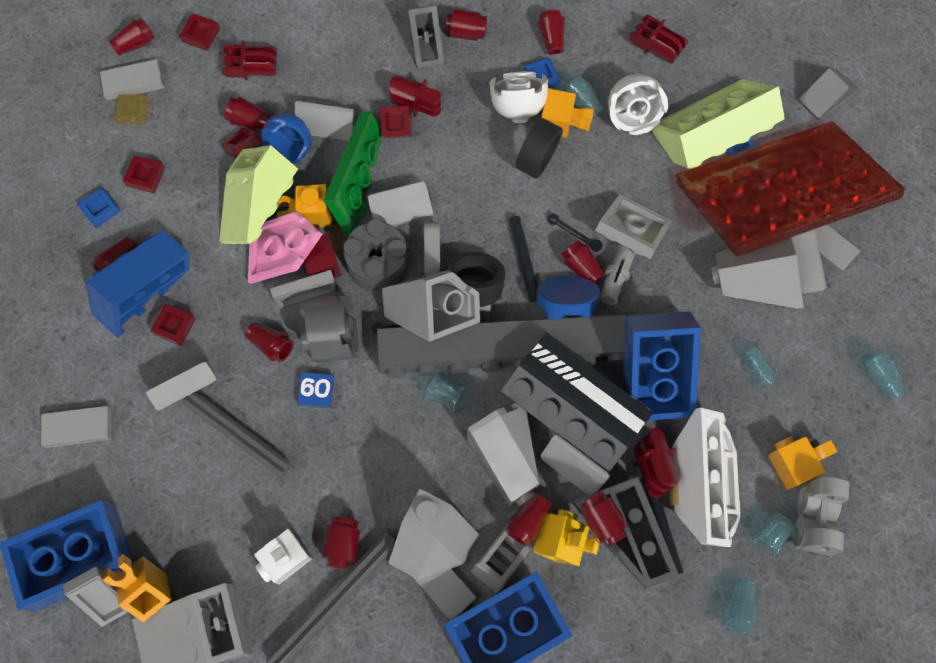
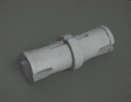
(611, 290)

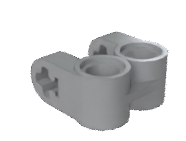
(818, 511)

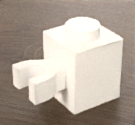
(281, 557)

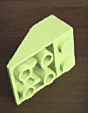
(252, 193)

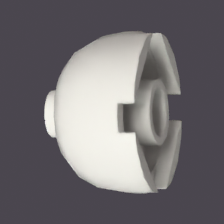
(519, 95)
(637, 103)

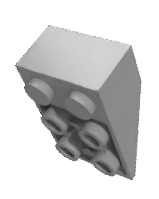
(195, 629)

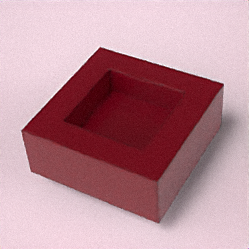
(199, 32)
(396, 122)
(239, 141)
(144, 174)
(173, 325)

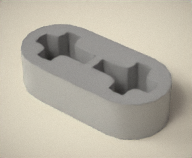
(431, 248)

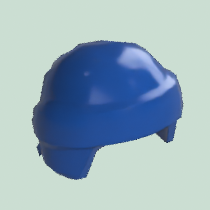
(288, 136)

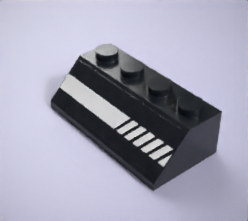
(577, 402)

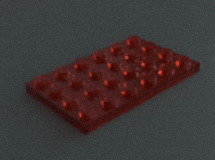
(787, 187)

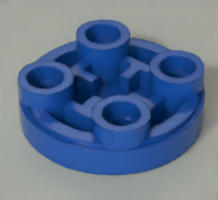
(568, 296)

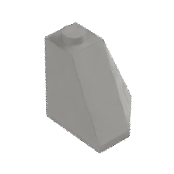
(761, 275)
(432, 305)
(506, 453)
(432, 538)

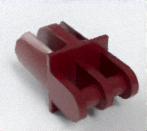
(655, 37)
(249, 61)
(416, 95)
(656, 463)

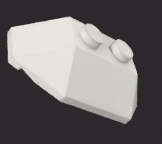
(707, 478)

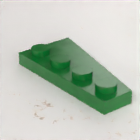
(353, 173)

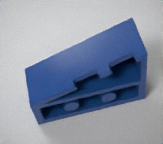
(134, 279)

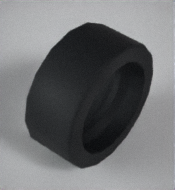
(539, 148)
(483, 265)

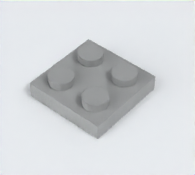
(634, 226)

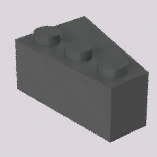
(644, 547)

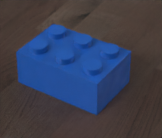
(662, 362)
(61, 551)
(510, 625)

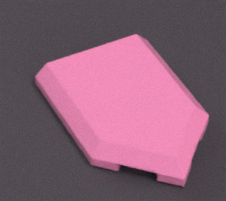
(281, 247)

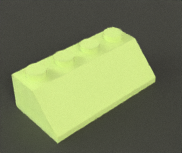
(719, 122)

